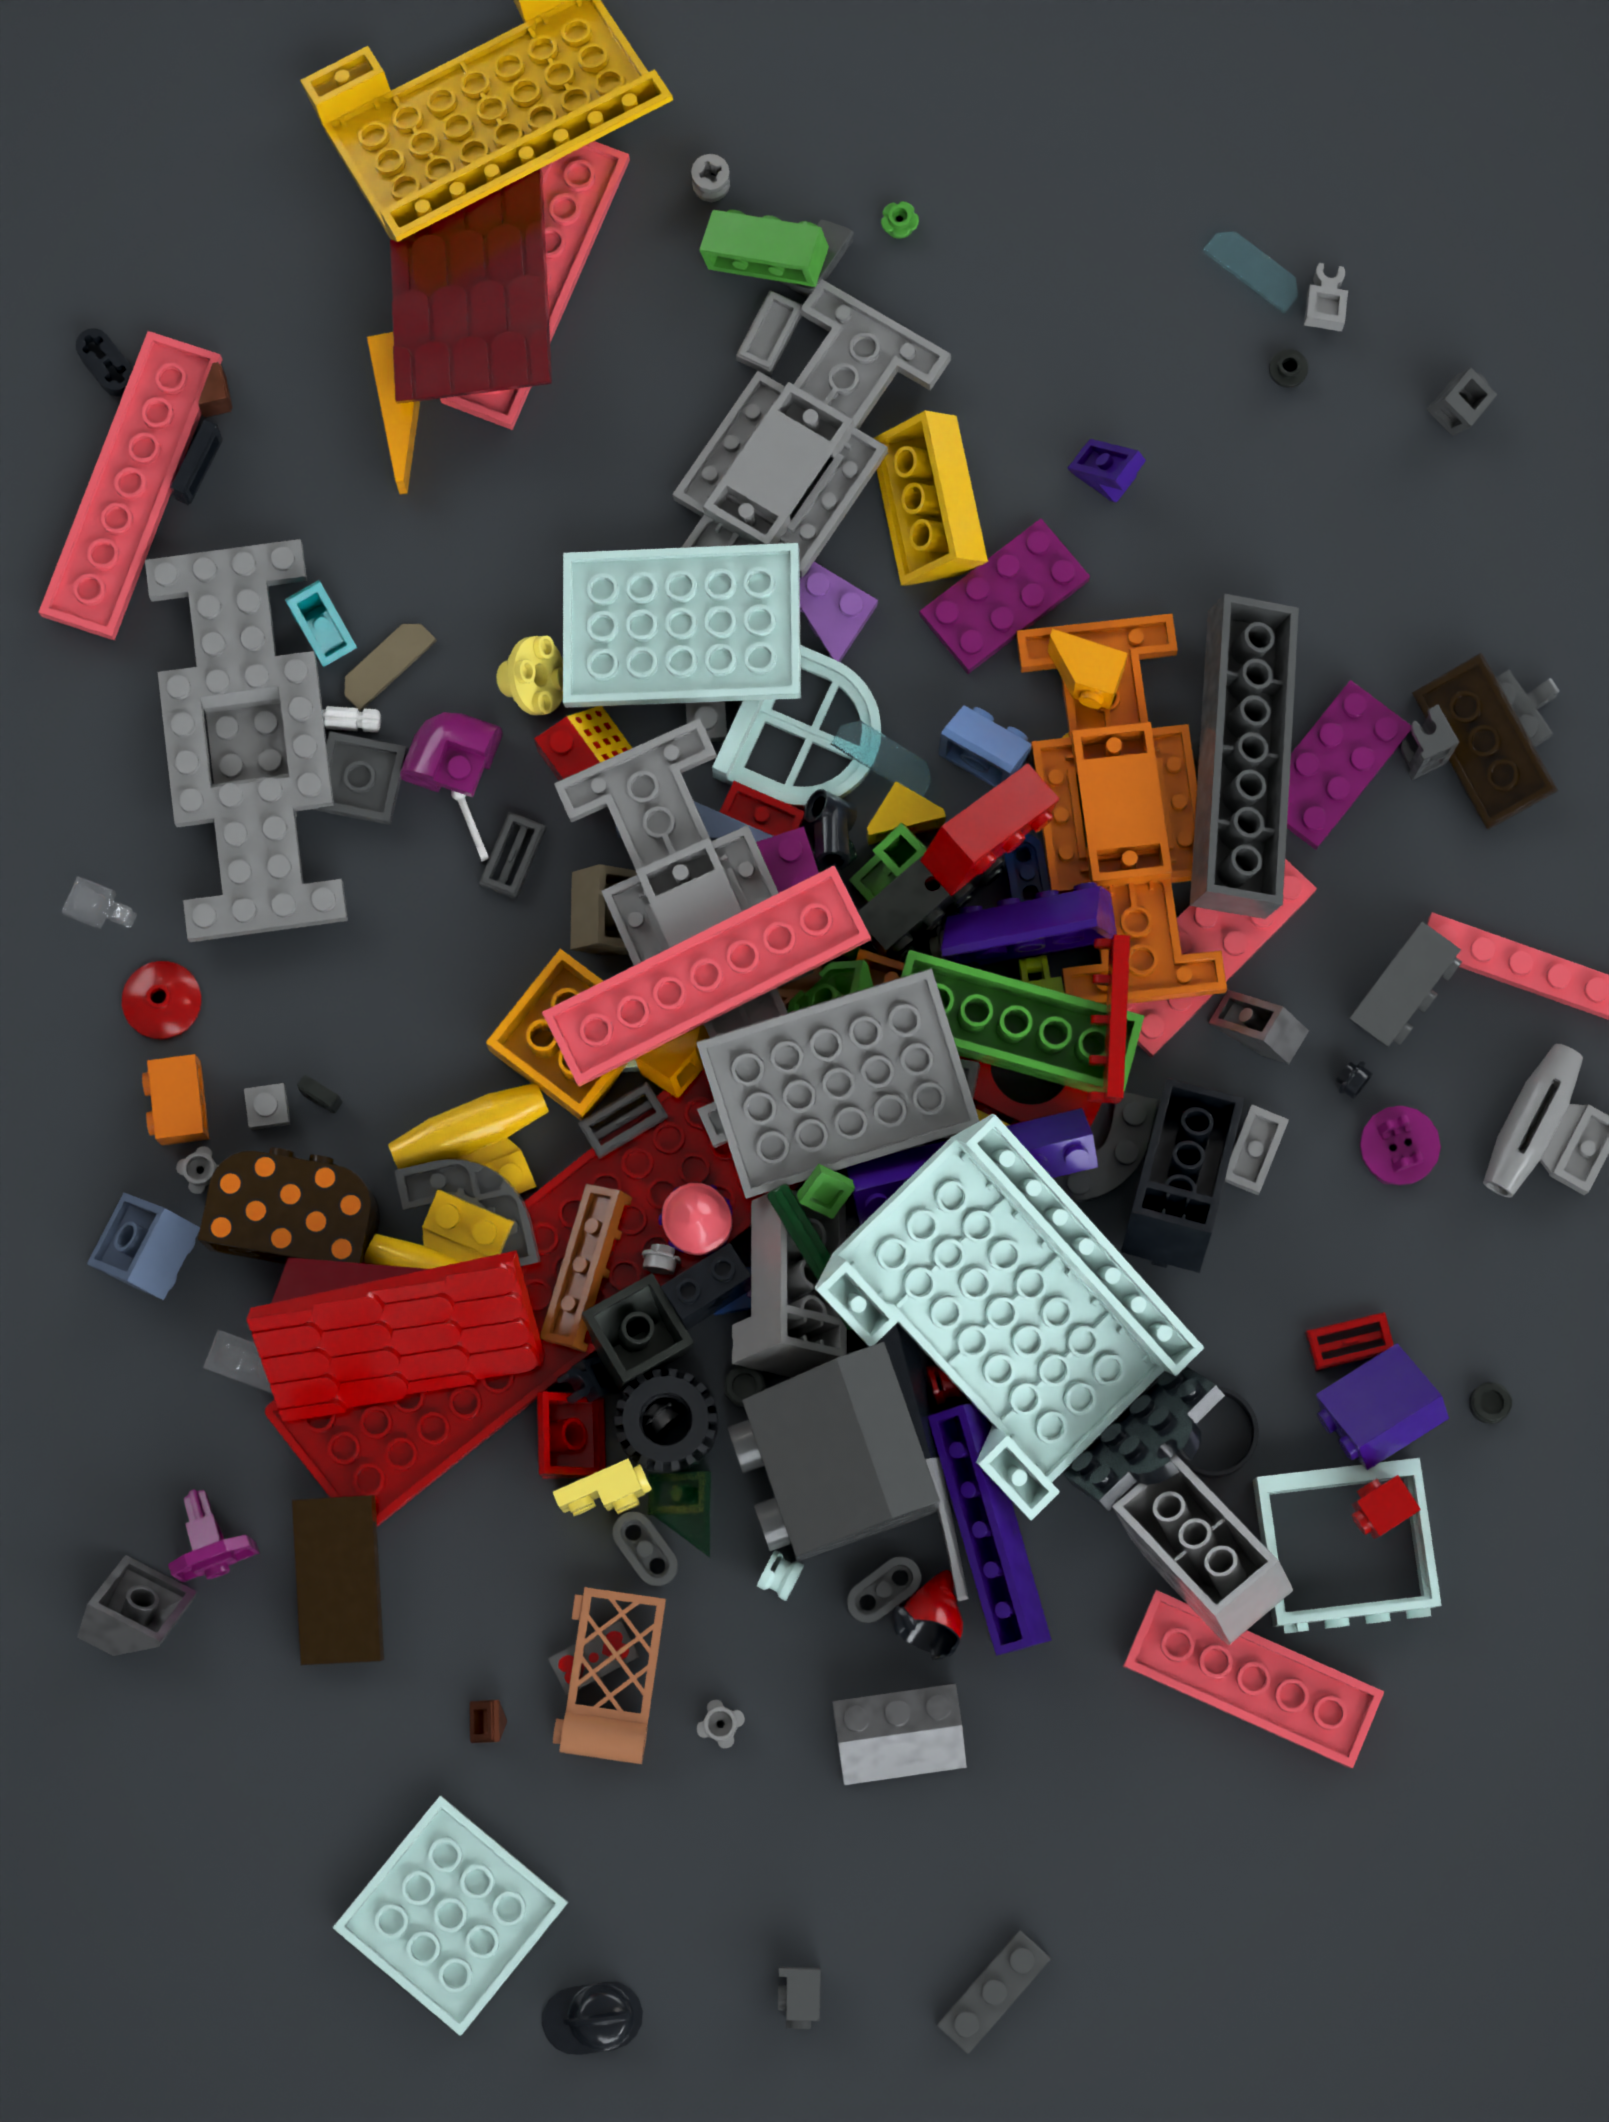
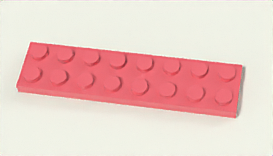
(575, 205)
(129, 487)
(706, 976)

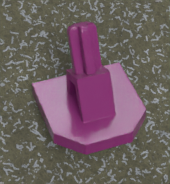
(210, 1550)

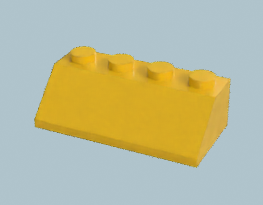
(929, 500)

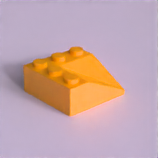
(530, 1048)

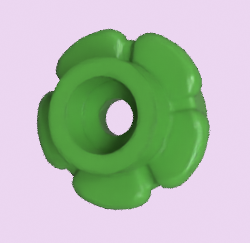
(899, 229)

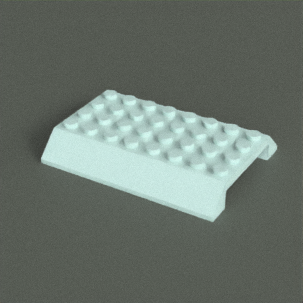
(1010, 1304)

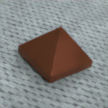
(486, 1721)

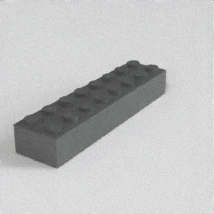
(1244, 757)

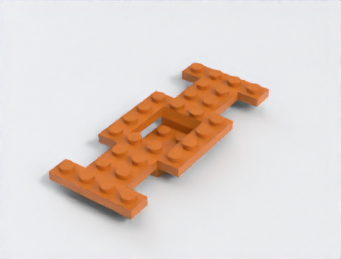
(1136, 814)

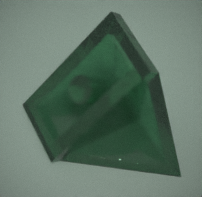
(684, 1505)

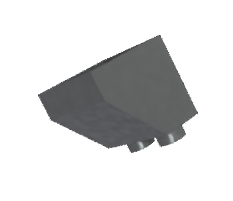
(835, 1455)

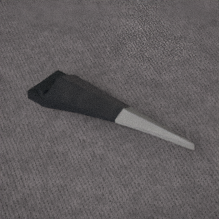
(909, 1373)

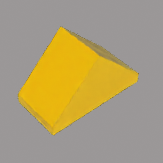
(907, 808)

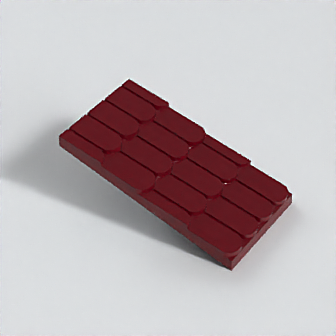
(473, 299)

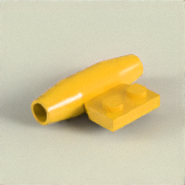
(477, 1134)
(451, 1234)

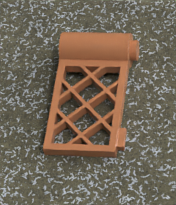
(604, 1731)

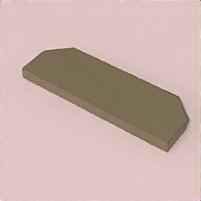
(386, 663)

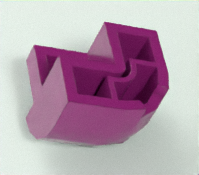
(451, 753)

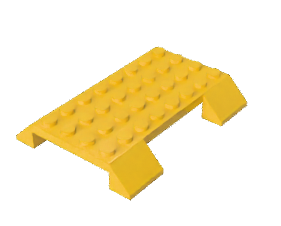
(484, 113)

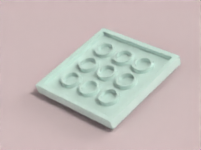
(450, 1915)

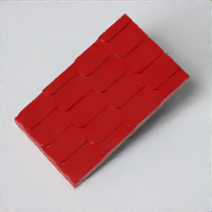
(385, 1331)

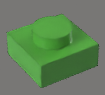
(825, 1191)

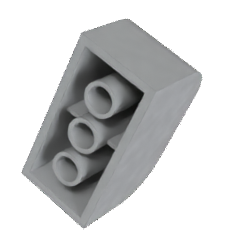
(1203, 1552)

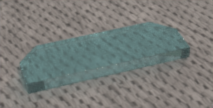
(1253, 268)
(883, 756)

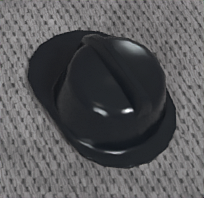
(592, 2018)

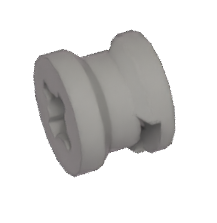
(706, 185)

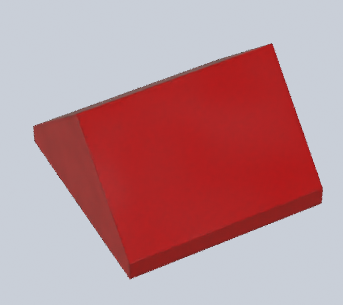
(570, 1436)

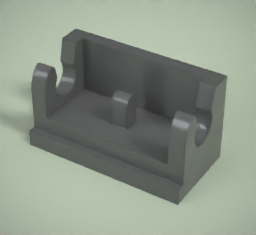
(1435, 744)

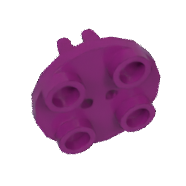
(1407, 1163)

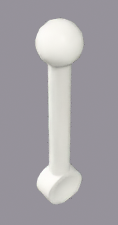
(471, 824)

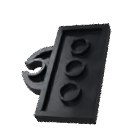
(1146, 1438)

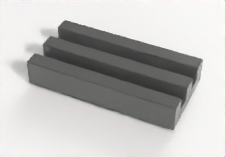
(500, 885)
(594, 1138)

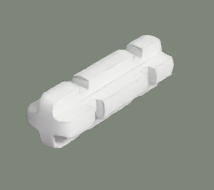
(351, 719)

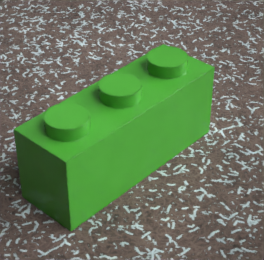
(764, 247)

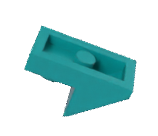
(320, 623)

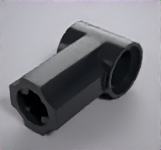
(832, 822)

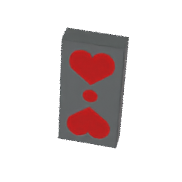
(595, 1653)

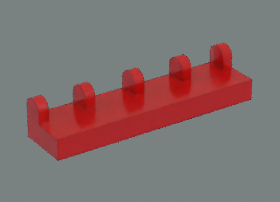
(1114, 1020)

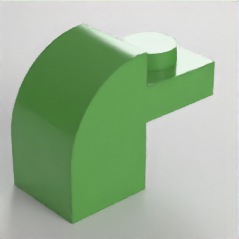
(892, 858)

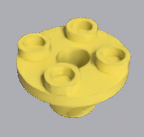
(533, 675)

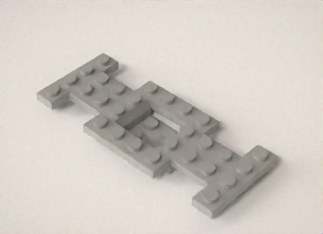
(785, 434)
(261, 736)
(679, 870)

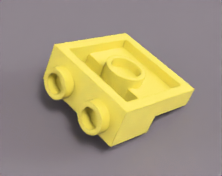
(615, 1485)

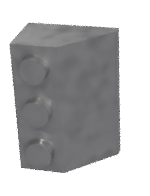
(899, 1734)

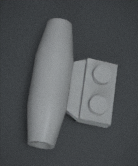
(1547, 1129)

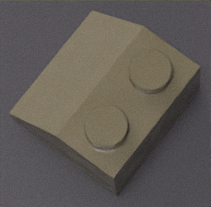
(591, 920)

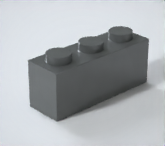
(1407, 985)

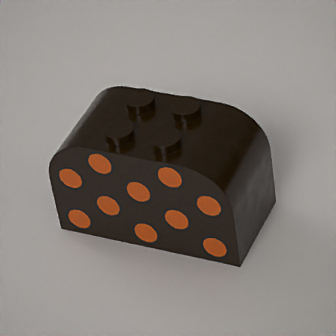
(288, 1208)

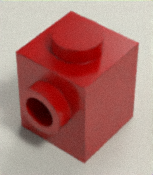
(1383, 1506)

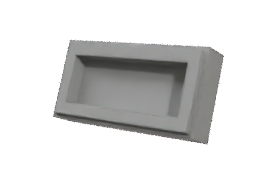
(769, 333)

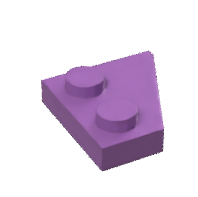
(834, 609)

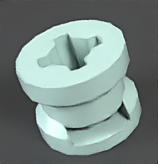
(780, 1575)

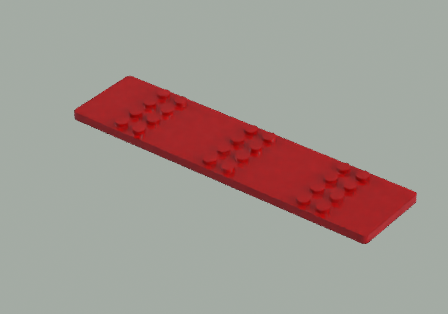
(413, 1441)

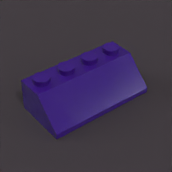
(1029, 927)

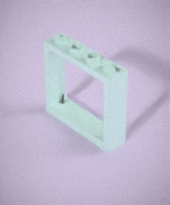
(1374, 1612)

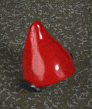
(931, 1617)

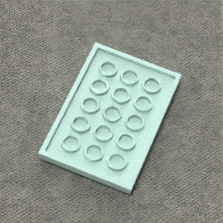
(681, 625)

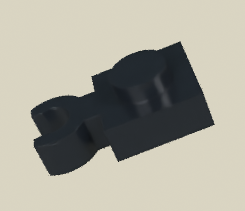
(589, 1380)

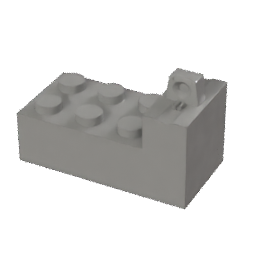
(789, 1320)

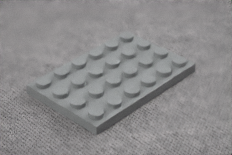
(838, 1082)

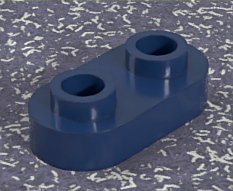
(1027, 874)

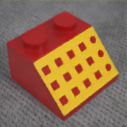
(580, 742)

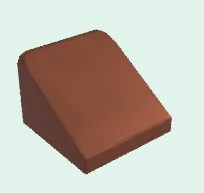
(215, 395)

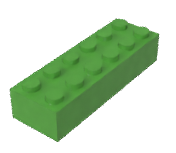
(1023, 1024)

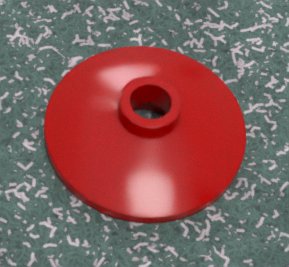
(172, 1015)

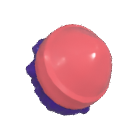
(696, 1219)

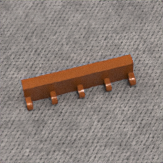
(584, 1265)

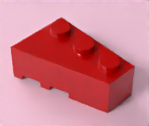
(989, 828)

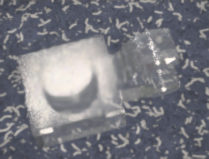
(94, 903)

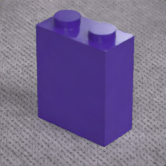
(1381, 1407)

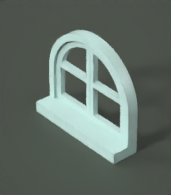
(755, 713)

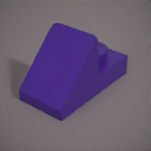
(1107, 467)

